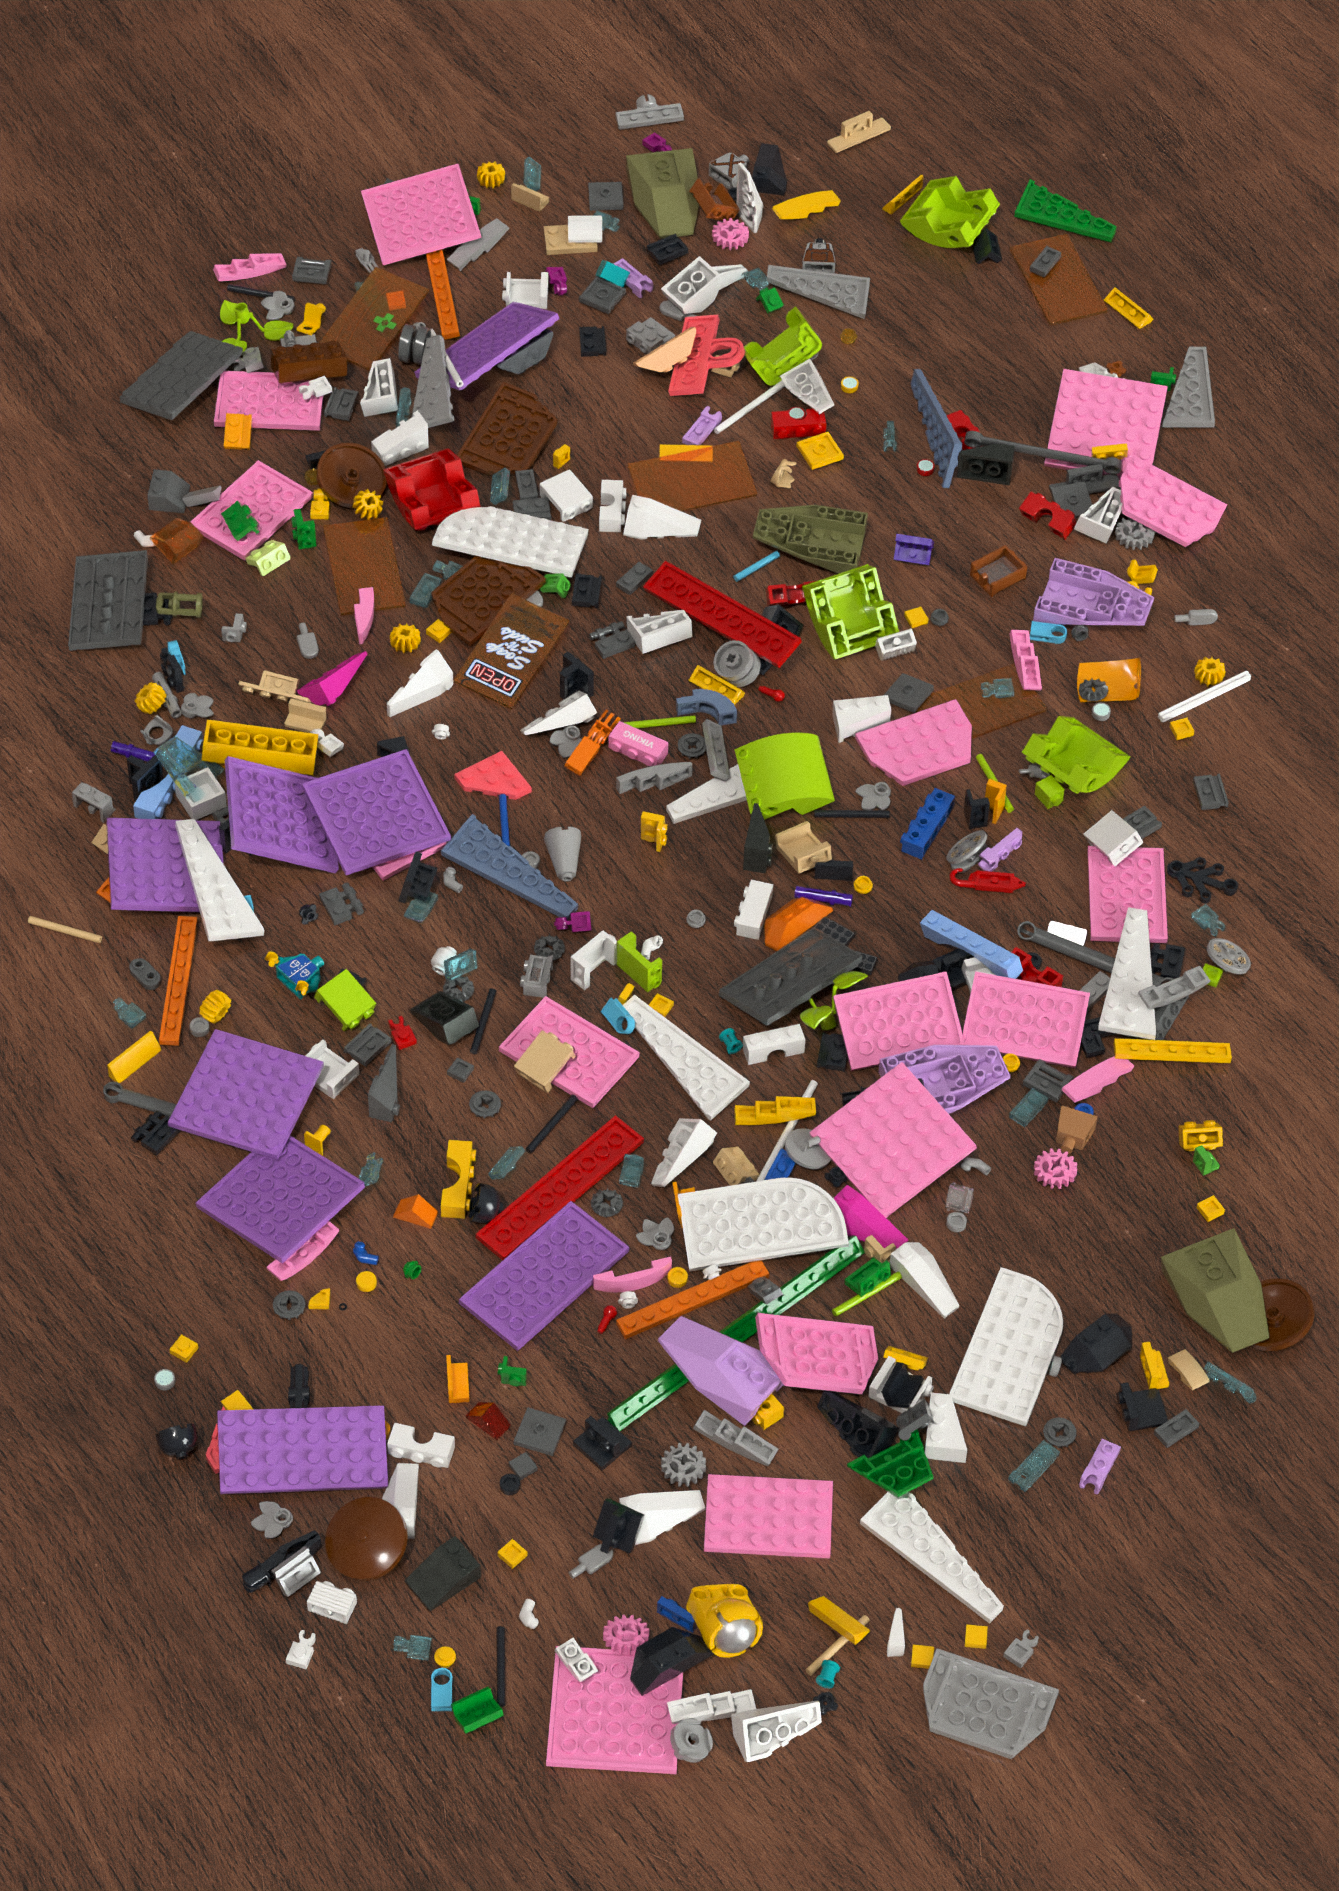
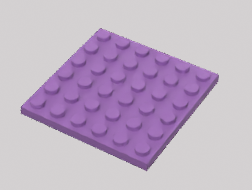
(376, 812)
(274, 816)
(150, 866)
(246, 1094)
(280, 1200)

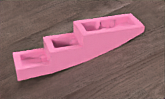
(248, 268)
(1025, 660)
(1096, 1078)

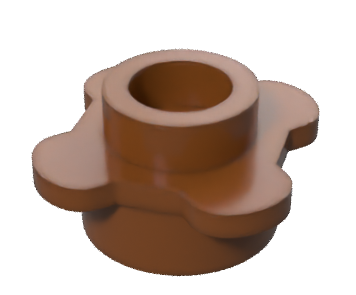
(1116, 367)

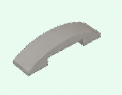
(1175, 989)

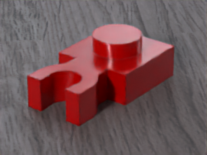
(402, 1035)

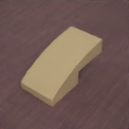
(1189, 1369)

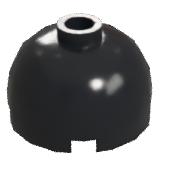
(485, 1204)
(178, 1440)

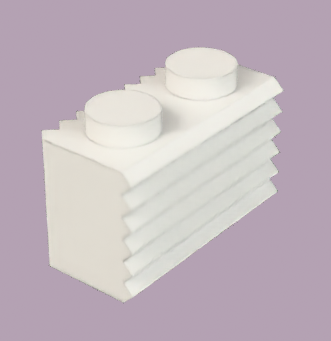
(895, 644)
(332, 1601)

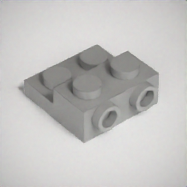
(648, 335)

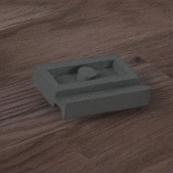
(341, 403)
(534, 507)
(1210, 791)
(1143, 822)
(367, 1044)

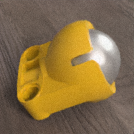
(725, 1618)

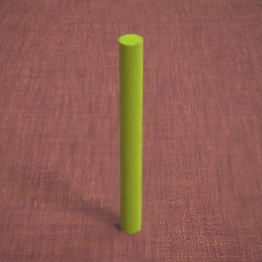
(662, 722)
(988, 772)
(857, 1299)

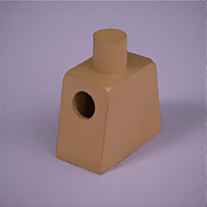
(1074, 1129)

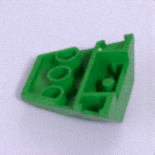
(896, 1468)

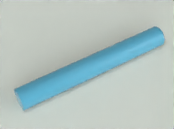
(756, 566)

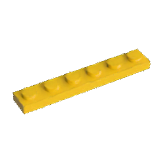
(1172, 1050)

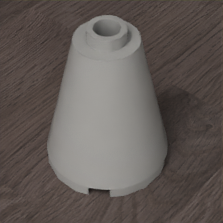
(564, 851)

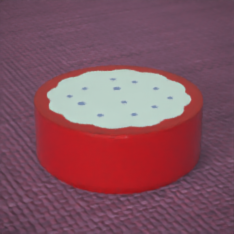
(797, 413)
(925, 467)

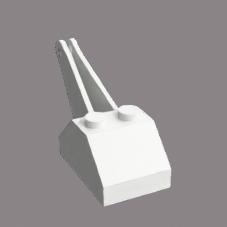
(699, 284)

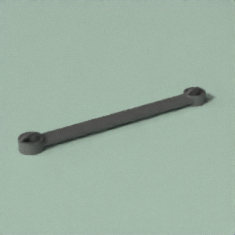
(1110, 465)
(1075, 950)
(137, 1099)

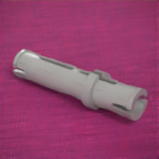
(170, 700)

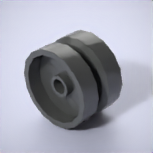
(413, 343)

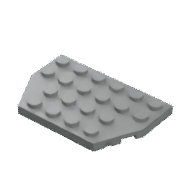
(985, 1704)

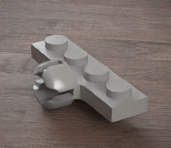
(649, 114)

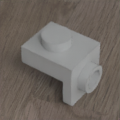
(234, 633)

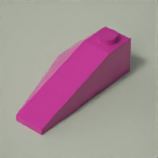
(333, 682)
(865, 1220)

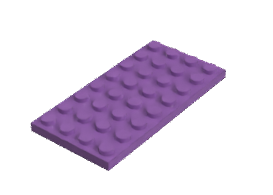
(496, 340)
(543, 1275)
(302, 1449)

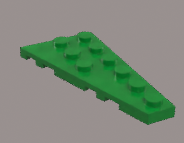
(1058, 212)

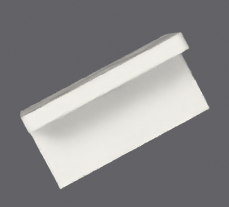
(584, 229)

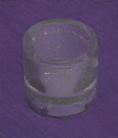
(959, 1198)

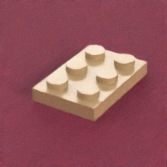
(557, 242)

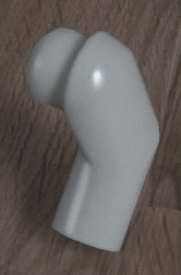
(449, 880)
(976, 1163)

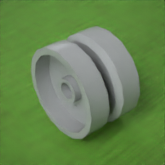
(737, 663)

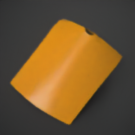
(1118, 675)

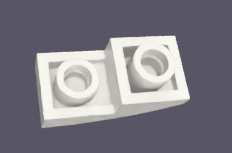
(575, 1660)

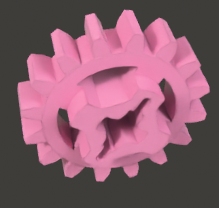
(730, 234)
(1055, 1166)
(625, 1634)

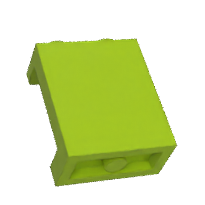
(634, 964)
(346, 999)

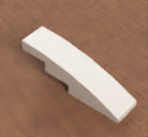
(711, 1707)

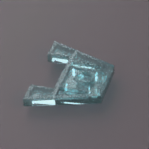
(181, 759)

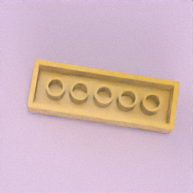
(261, 745)

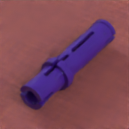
(128, 750)
(825, 896)

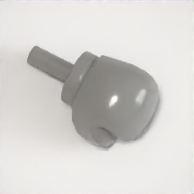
(1034, 771)

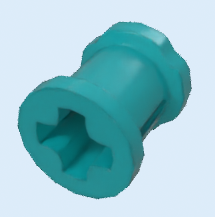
(727, 1041)
(827, 1674)

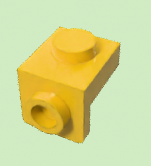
(1141, 574)

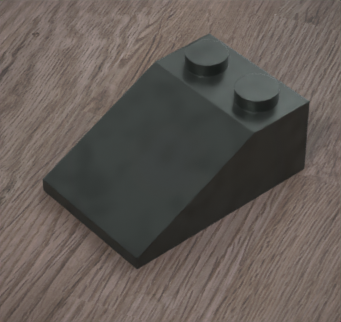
(987, 463)
(757, 844)
(446, 1017)
(444, 1574)

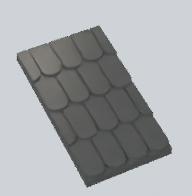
(180, 375)
(108, 600)
(790, 976)

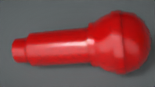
(778, 695)
(609, 1313)

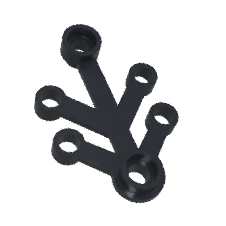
(1200, 877)

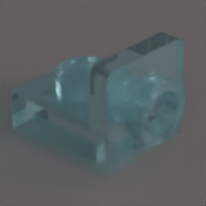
(632, 1170)

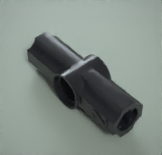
(299, 1390)

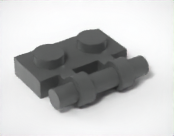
(613, 644)
(337, 908)

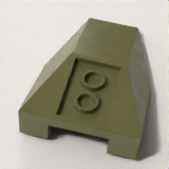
(661, 190)
(815, 534)
(1219, 1289)

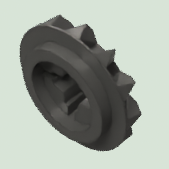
(1087, 693)
(692, 739)
(541, 950)
(465, 983)
(488, 1098)
(604, 1209)
(296, 1300)
(1057, 1425)

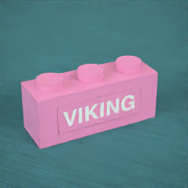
(638, 744)

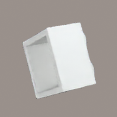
(207, 796)

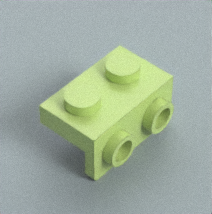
(268, 557)

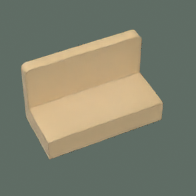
(528, 197)
(305, 716)

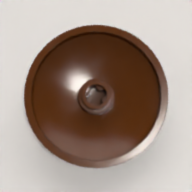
(348, 470)
(1287, 1313)
(366, 1538)

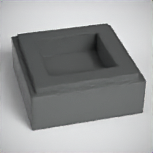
(460, 1070)
(523, 1466)

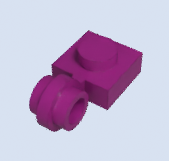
(655, 142)
(557, 277)
(579, 921)

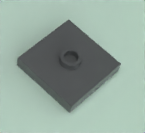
(605, 196)
(602, 295)
(1072, 497)
(909, 692)
(540, 1431)

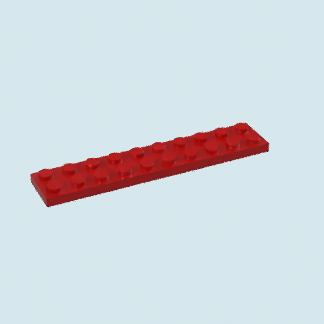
(722, 614)
(559, 1187)

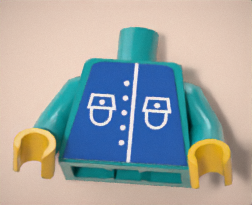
(297, 972)

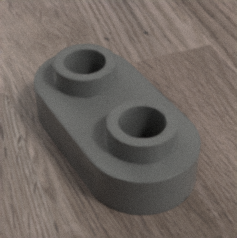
(143, 973)

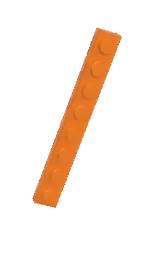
(442, 294)
(178, 981)
(691, 1299)

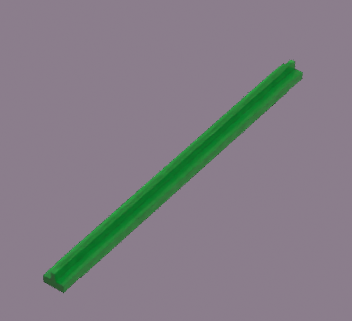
(739, 1329)

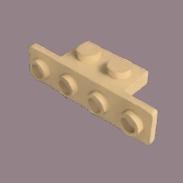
(858, 130)
(275, 685)

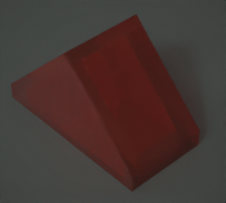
(489, 1419)

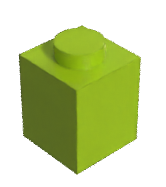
(1049, 792)

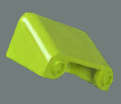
(786, 350)

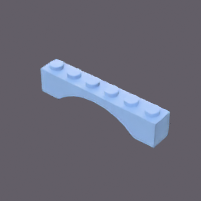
(154, 800)
(945, 931)

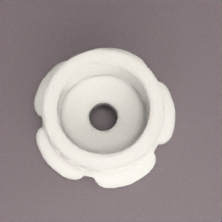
(441, 731)
(711, 1272)
(628, 1299)

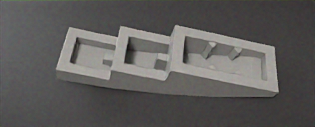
(473, 249)
(658, 775)
(735, 1439)

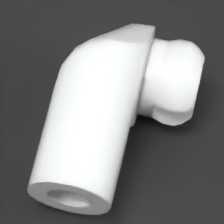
(143, 540)
(650, 945)
(527, 1616)

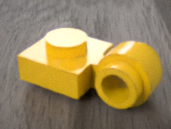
(320, 506)

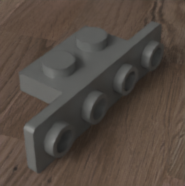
(1092, 477)
(1166, 1016)

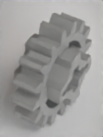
(1133, 534)
(683, 1464)

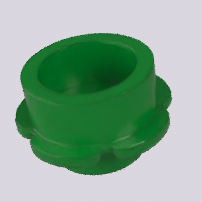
(412, 1270)

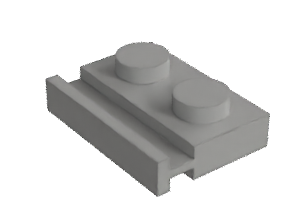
(296, 1571)

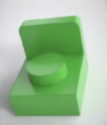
(556, 583)
(1204, 1161)

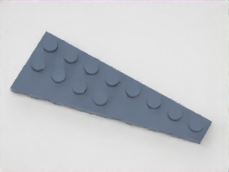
(940, 433)
(491, 858)

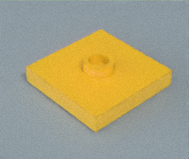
(819, 450)

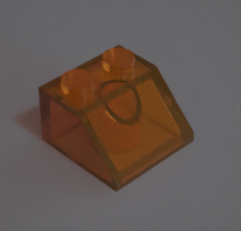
(177, 539)

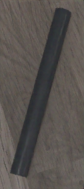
(255, 292)
(852, 813)
(483, 1021)
(551, 1124)
(500, 1648)

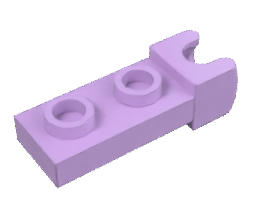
(635, 280)
(702, 427)
(1000, 851)
(1100, 1465)

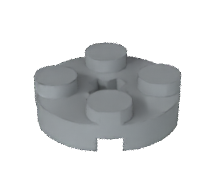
(683, 1748)

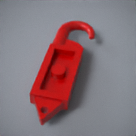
(988, 881)

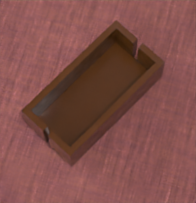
(308, 361)

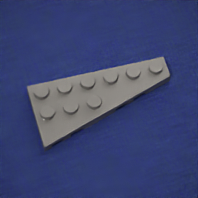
(835, 290)
(433, 385)
(1192, 396)

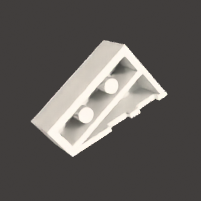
(381, 389)
(403, 441)
(1101, 516)
(659, 630)
(860, 714)
(944, 1432)

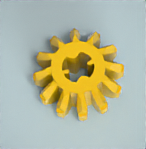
(490, 174)
(374, 504)
(405, 638)
(1209, 671)
(150, 698)
(215, 1006)

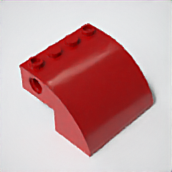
(430, 488)

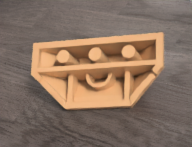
(669, 353)

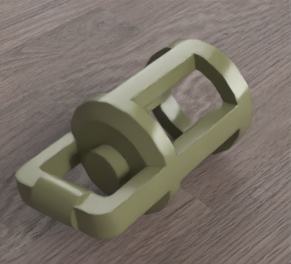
(174, 604)

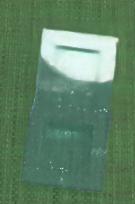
(420, 909)

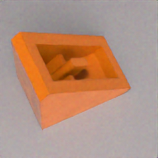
(416, 1211)

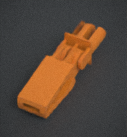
(590, 744)

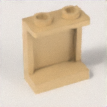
(802, 847)
(544, 1060)

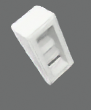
(896, 1641)

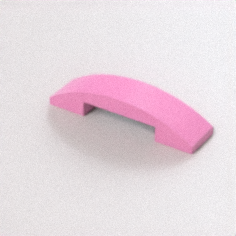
(305, 1253)
(609, 1283)

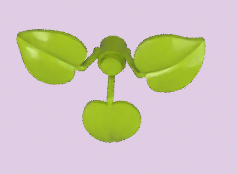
(233, 312)
(824, 1014)

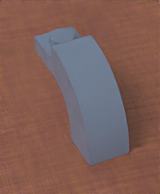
(708, 702)

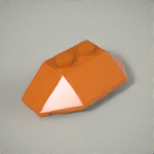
(793, 921)

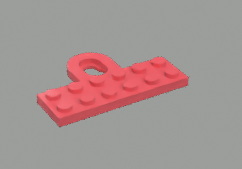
(692, 374)

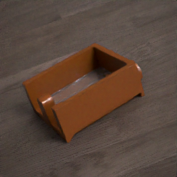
(716, 205)
(998, 570)

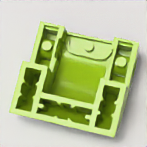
(948, 214)
(849, 611)
(1075, 755)
(784, 774)

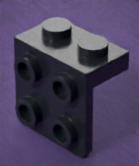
(1141, 1408)

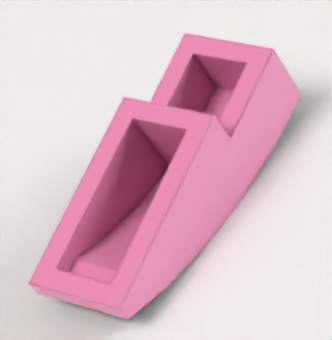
(364, 613)

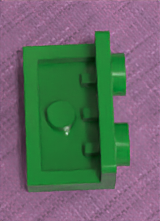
(240, 520)
(304, 531)
(868, 1276)
(476, 1710)

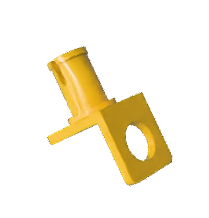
(312, 318)
(315, 1141)

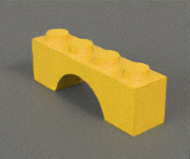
(459, 1159)

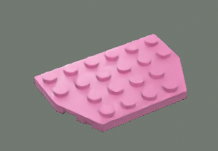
(1167, 503)
(919, 743)
(818, 1352)

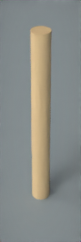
(65, 929)
(838, 1644)

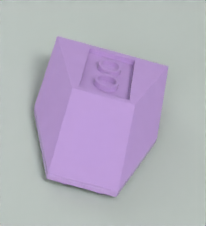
(1090, 597)
(953, 1072)
(721, 1367)

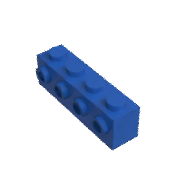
(927, 823)

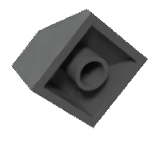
(167, 492)

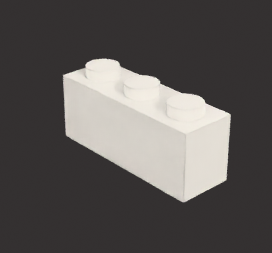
(753, 909)

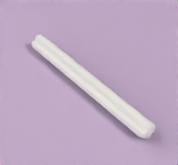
(1204, 696)

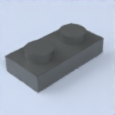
(1045, 261)
(526, 484)
(634, 578)
(764, 1290)
(1176, 1428)

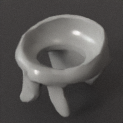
(157, 722)

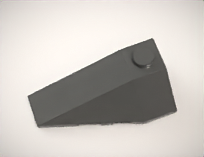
(383, 1091)

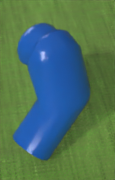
(362, 1255)

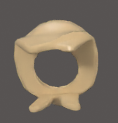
(781, 476)

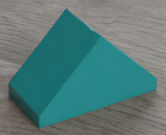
(612, 273)

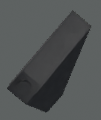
(769, 171)
(785, 620)
(858, 1426)

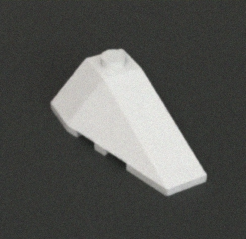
(655, 519)
(428, 683)
(663, 1510)

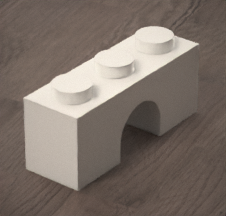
(611, 516)
(759, 1045)
(435, 1452)

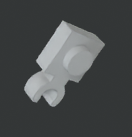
(1021, 1651)

